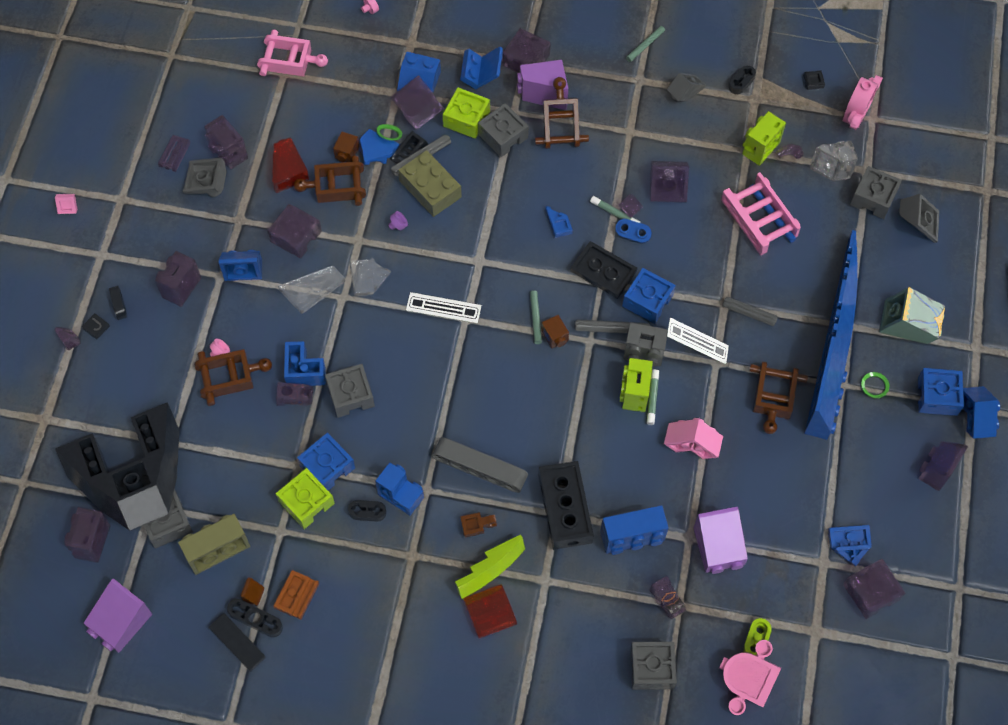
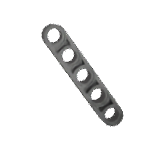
(480, 465)

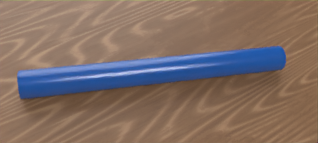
(769, 209)

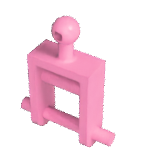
(288, 67)

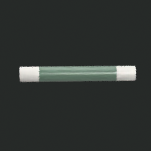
(614, 211)
(653, 397)

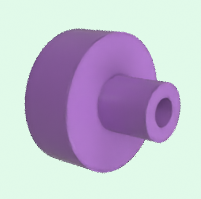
(398, 221)

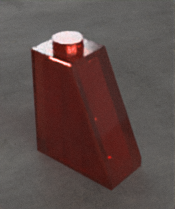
(287, 165)

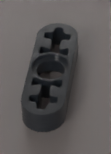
(252, 609)

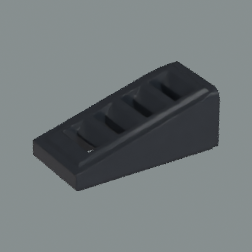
(412, 137)

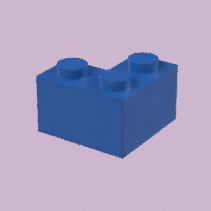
(300, 369)
(981, 412)
(397, 490)

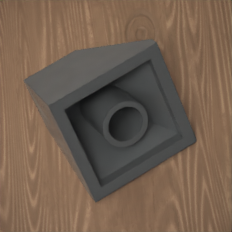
(921, 215)

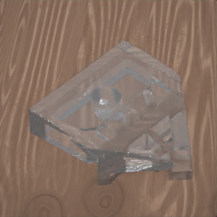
(367, 276)

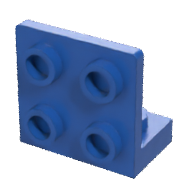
(479, 69)

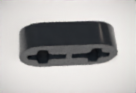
(739, 78)
(118, 302)
(367, 515)

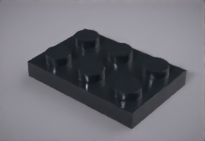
(603, 269)

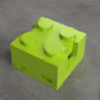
(465, 112)
(763, 138)
(636, 384)
(305, 498)

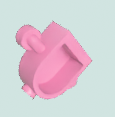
(861, 100)
(750, 676)

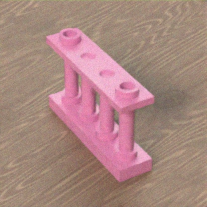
(751, 227)

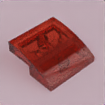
(490, 611)

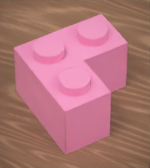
(695, 437)

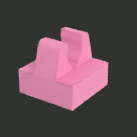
(66, 203)

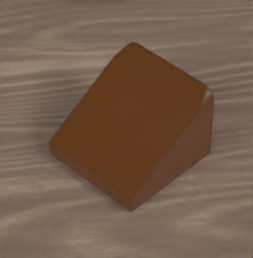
(252, 592)

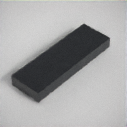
(237, 642)

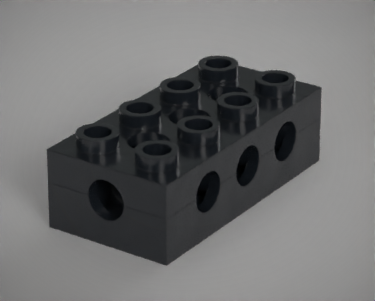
(557, 515)

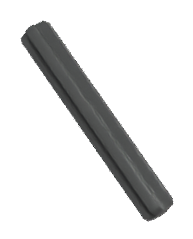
(432, 148)
(604, 326)

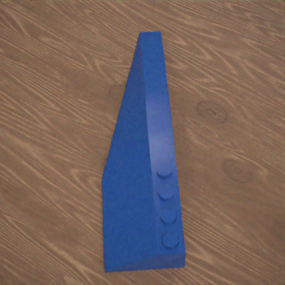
(836, 349)

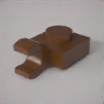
(475, 525)

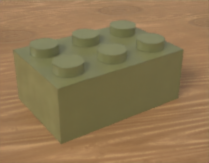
(430, 183)
(214, 543)

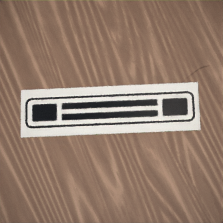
(443, 307)
(697, 340)

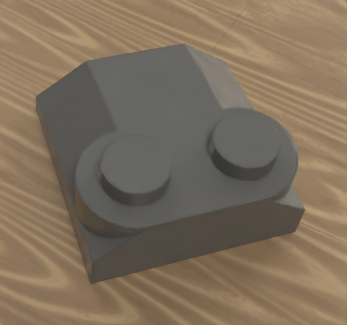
(206, 177)

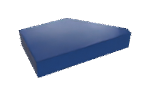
(559, 222)

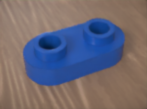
(633, 231)

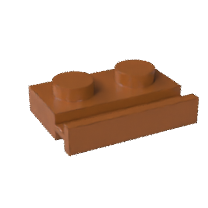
(296, 594)

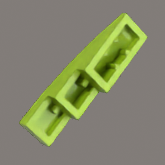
(496, 562)

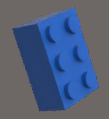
(634, 530)

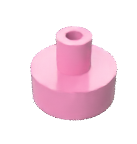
(370, 5)
(219, 347)

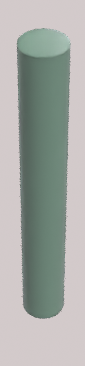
(645, 44)
(535, 317)

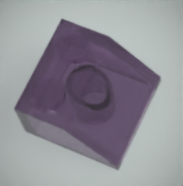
(669, 181)
(942, 464)

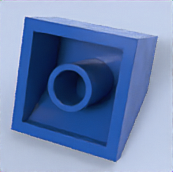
(424, 66)
(241, 265)

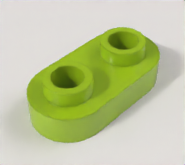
(754, 637)

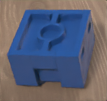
(648, 295)
(941, 391)
(326, 461)

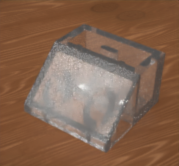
(835, 160)

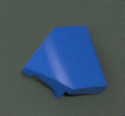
(376, 148)
(850, 542)

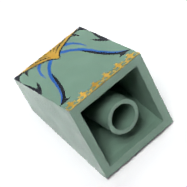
(912, 317)

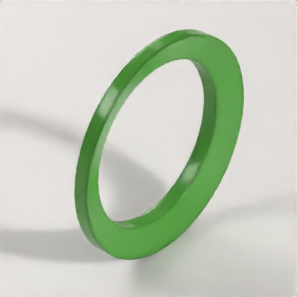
(387, 126)
(882, 377)

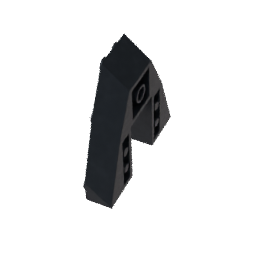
(138, 490)

